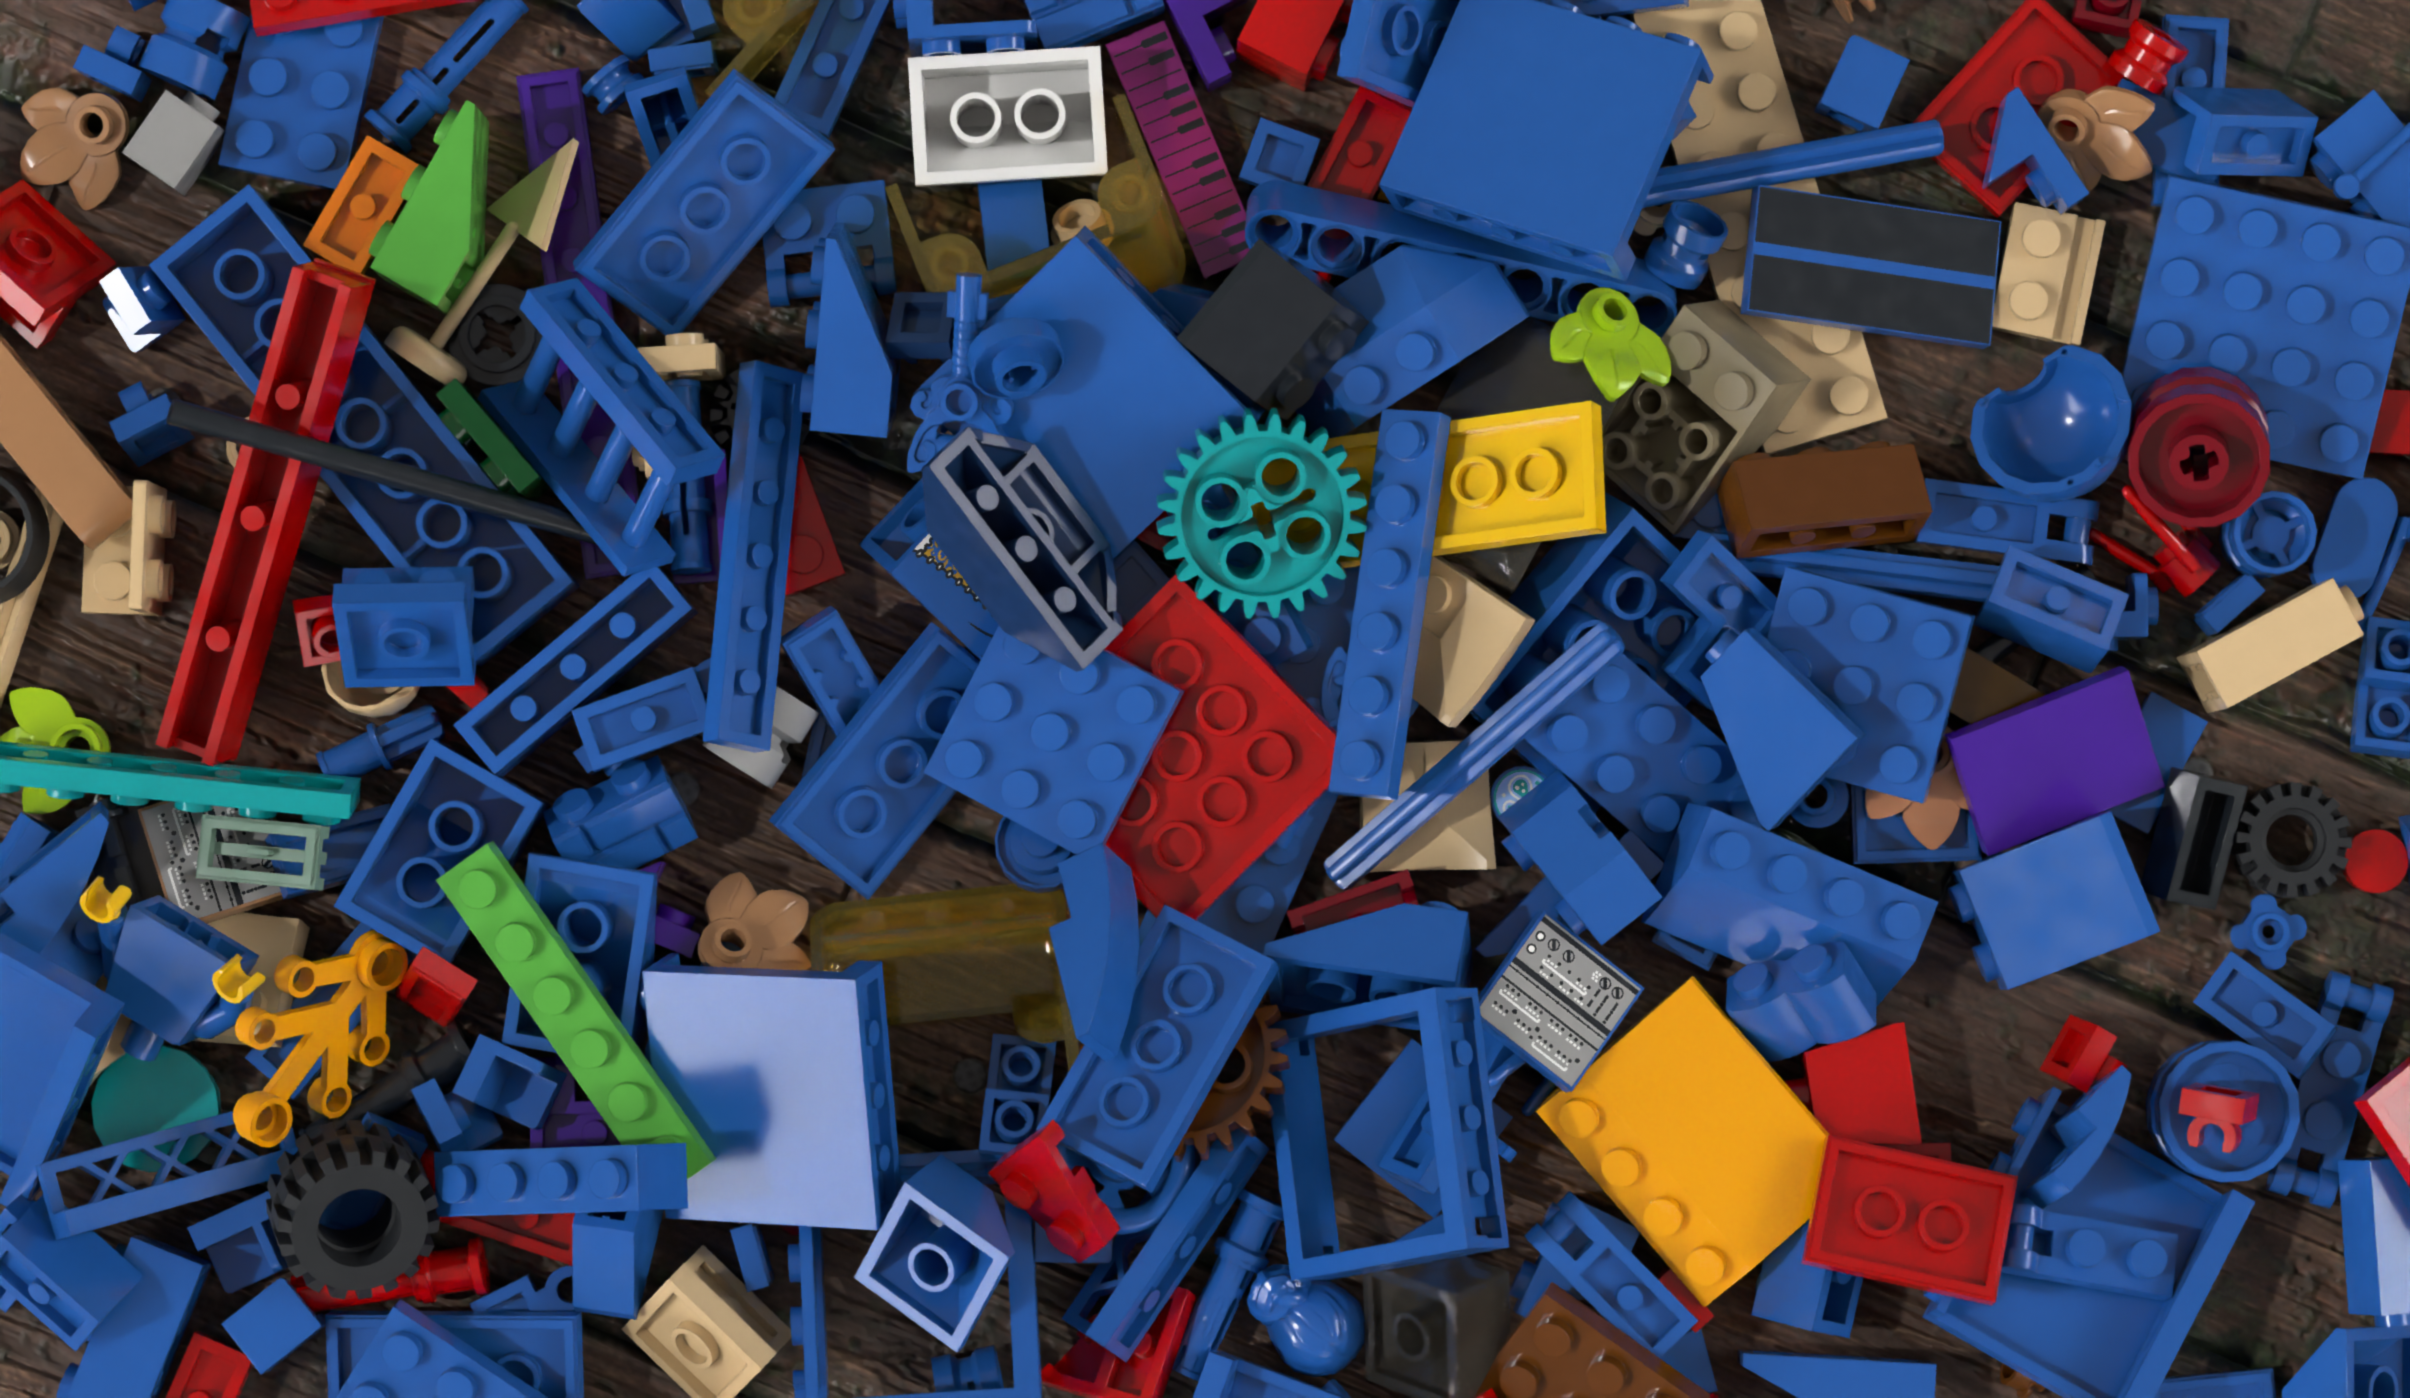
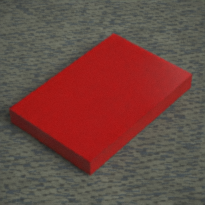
(2030, 52)
(1910, 1220)

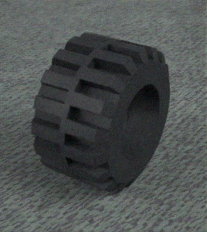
(359, 1255)

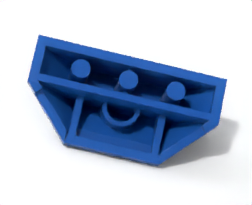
(1423, 319)

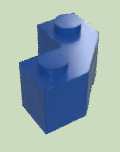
(1579, 857)

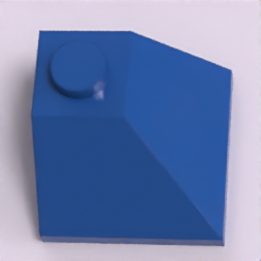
(940, 1251)
(2356, 1365)

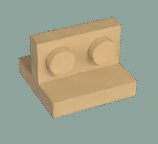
(708, 1329)

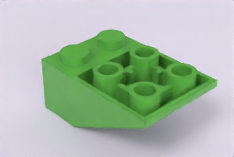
(443, 224)

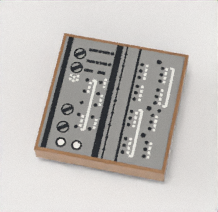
(174, 848)

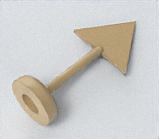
(526, 209)

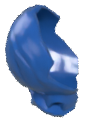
(1309, 1321)

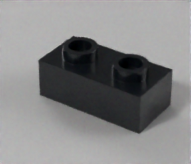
(2193, 838)

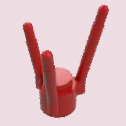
(2182, 557)

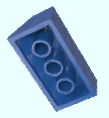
(1771, 897)

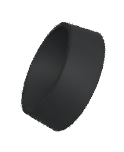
(36, 538)

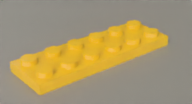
(1502, 481)

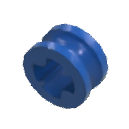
(609, 82)

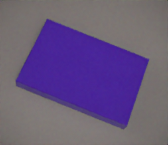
(2054, 760)

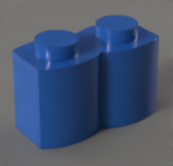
(1801, 1001)

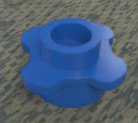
(2249, 933)

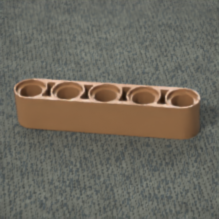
(58, 455)

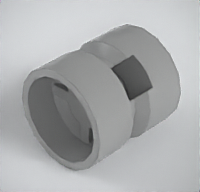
(790, 725)

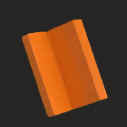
(360, 206)

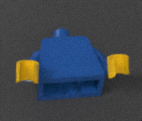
(168, 969)

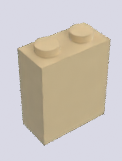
(2272, 644)

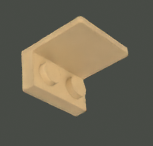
(128, 568)

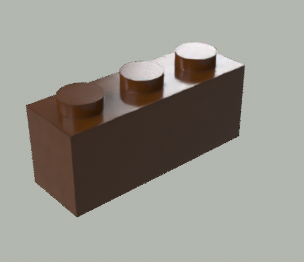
(1823, 499)

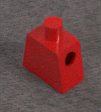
(1862, 1087)

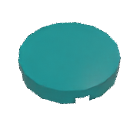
(152, 1096)

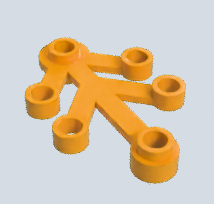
(367, 974)

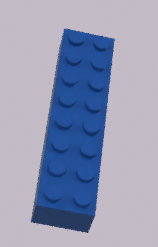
(232, 285)

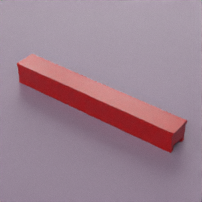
(264, 514)

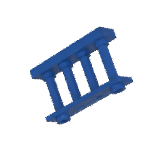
(636, 401)

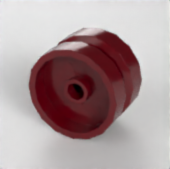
(2205, 483)

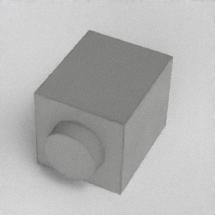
(177, 140)

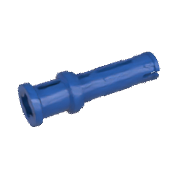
(434, 98)
(1239, 1257)

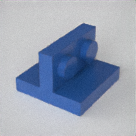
(405, 626)

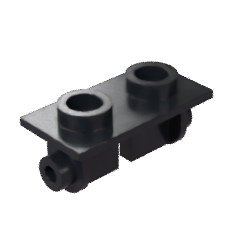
(126, 854)

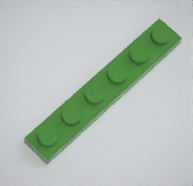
(568, 1005)

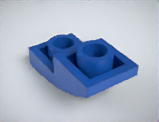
(1012, 220)
(2383, 690)
(1015, 1092)

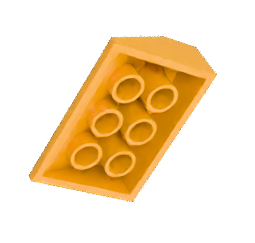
(1694, 1140)

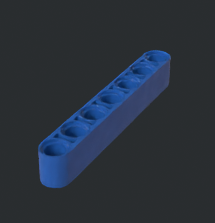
(1377, 225)

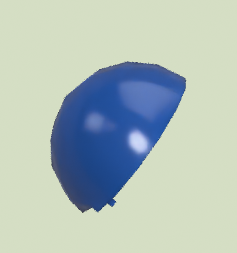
(2058, 431)

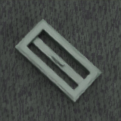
(311, 856)

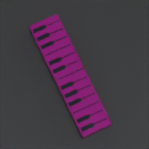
(1182, 147)

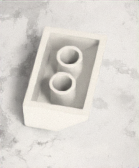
(1007, 116)

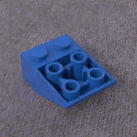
(853, 378)

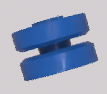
(2234, 1067)

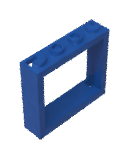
(1460, 1128)
(809, 1320)

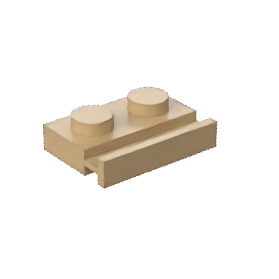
(2046, 274)

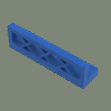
(158, 1195)
(1169, 1252)

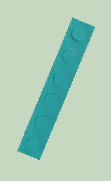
(187, 783)

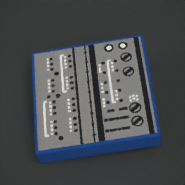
(1556, 1001)

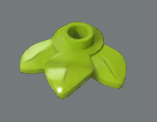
(1611, 347)
(49, 721)

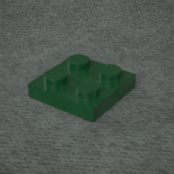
(474, 425)

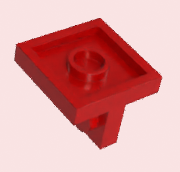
(43, 264)

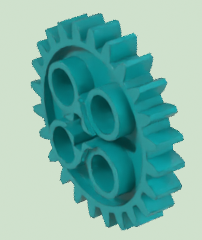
(1283, 565)

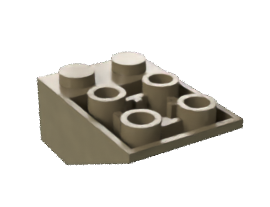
(1719, 405)

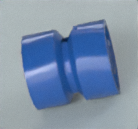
(194, 45)
(2269, 536)

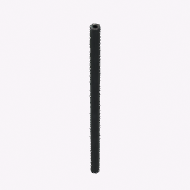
(376, 469)

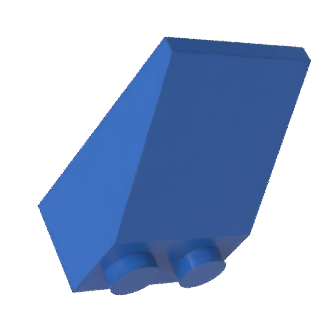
(435, 823)
(609, 927)
(1373, 959)

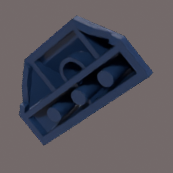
(1023, 545)

